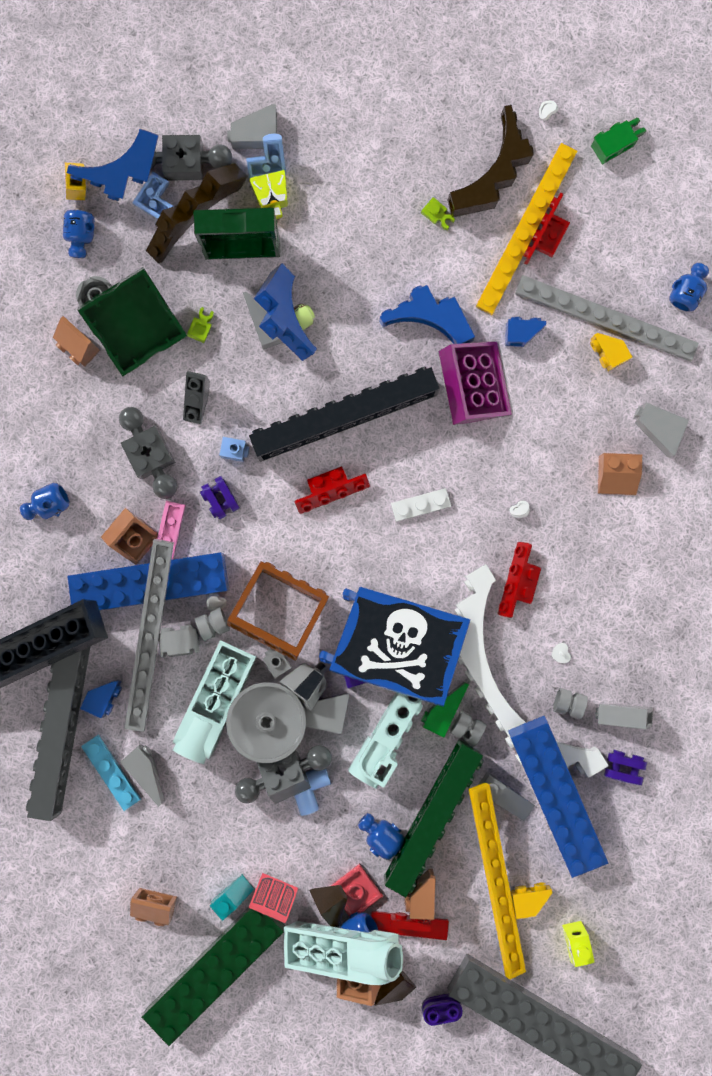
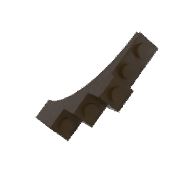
(484, 192)
(177, 219)

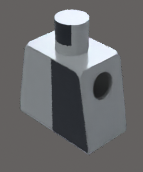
(307, 683)

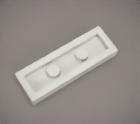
(420, 504)

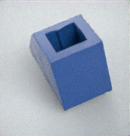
(521, 332)
(99, 700)

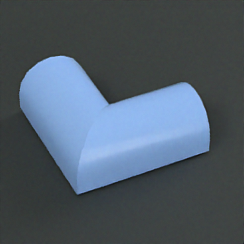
(273, 159)
(150, 196)
(306, 800)

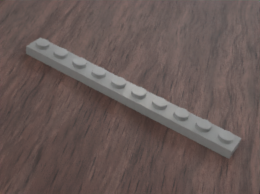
(606, 318)
(149, 634)

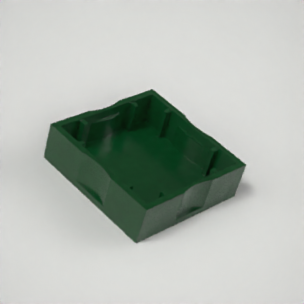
(237, 233)
(132, 321)

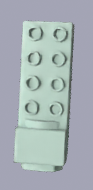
(209, 707)
(380, 746)
(343, 953)

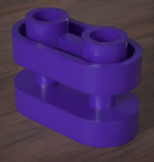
(208, 494)
(619, 758)
(441, 1010)

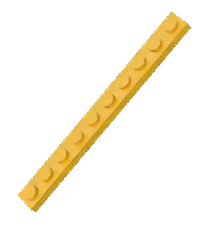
(526, 229)
(497, 880)

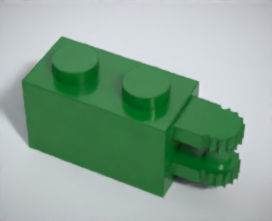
(616, 140)

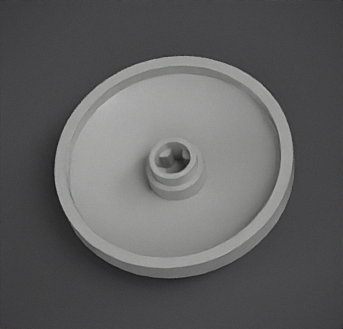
(266, 722)

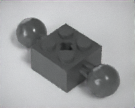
(191, 149)
(135, 449)
(284, 777)

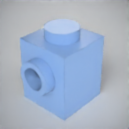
(234, 449)

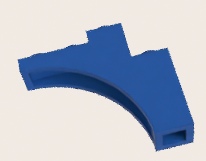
(115, 175)
(423, 309)
(281, 319)

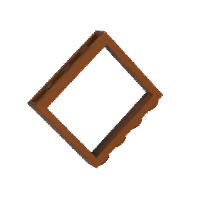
(265, 637)

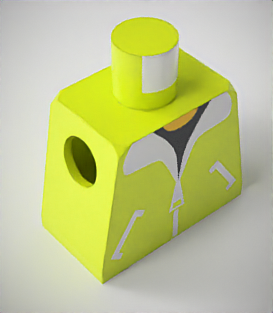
(271, 191)
(578, 945)

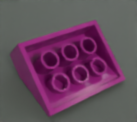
(474, 382)

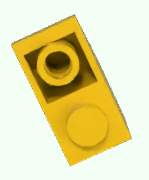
(74, 189)
(611, 350)
(529, 901)

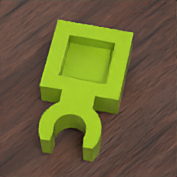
(436, 212)
(199, 327)

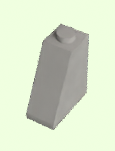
(250, 130)
(661, 427)
(328, 713)
(625, 715)

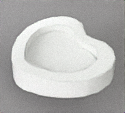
(547, 109)
(520, 510)
(214, 602)
(560, 653)

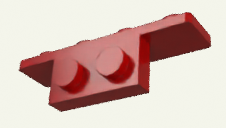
(551, 233)
(330, 487)
(520, 581)
(402, 925)

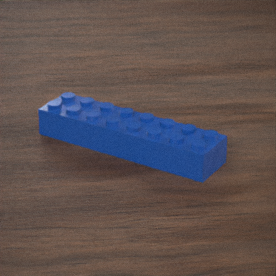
(127, 585)
(558, 796)

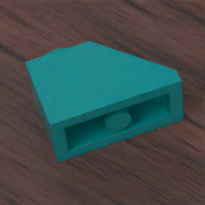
(231, 897)

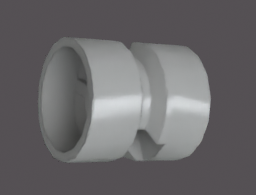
(212, 624)
(569, 703)
(469, 729)

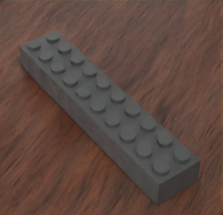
(57, 736)
(539, 1022)

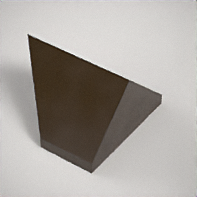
(330, 903)
(395, 990)

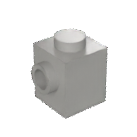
(276, 662)

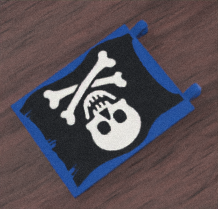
(399, 645)

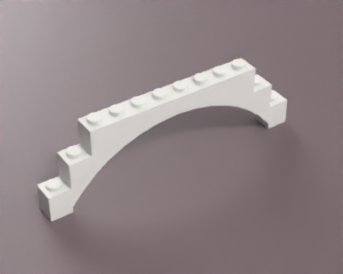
(474, 658)

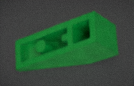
(438, 717)

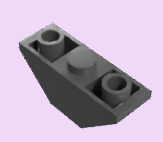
(195, 397)

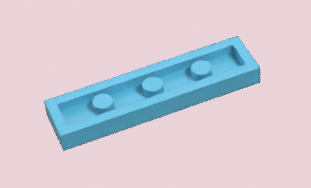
(111, 773)

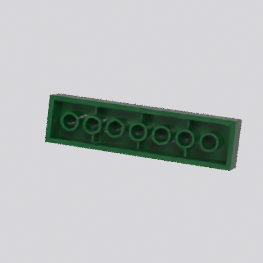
(432, 818)
(211, 974)

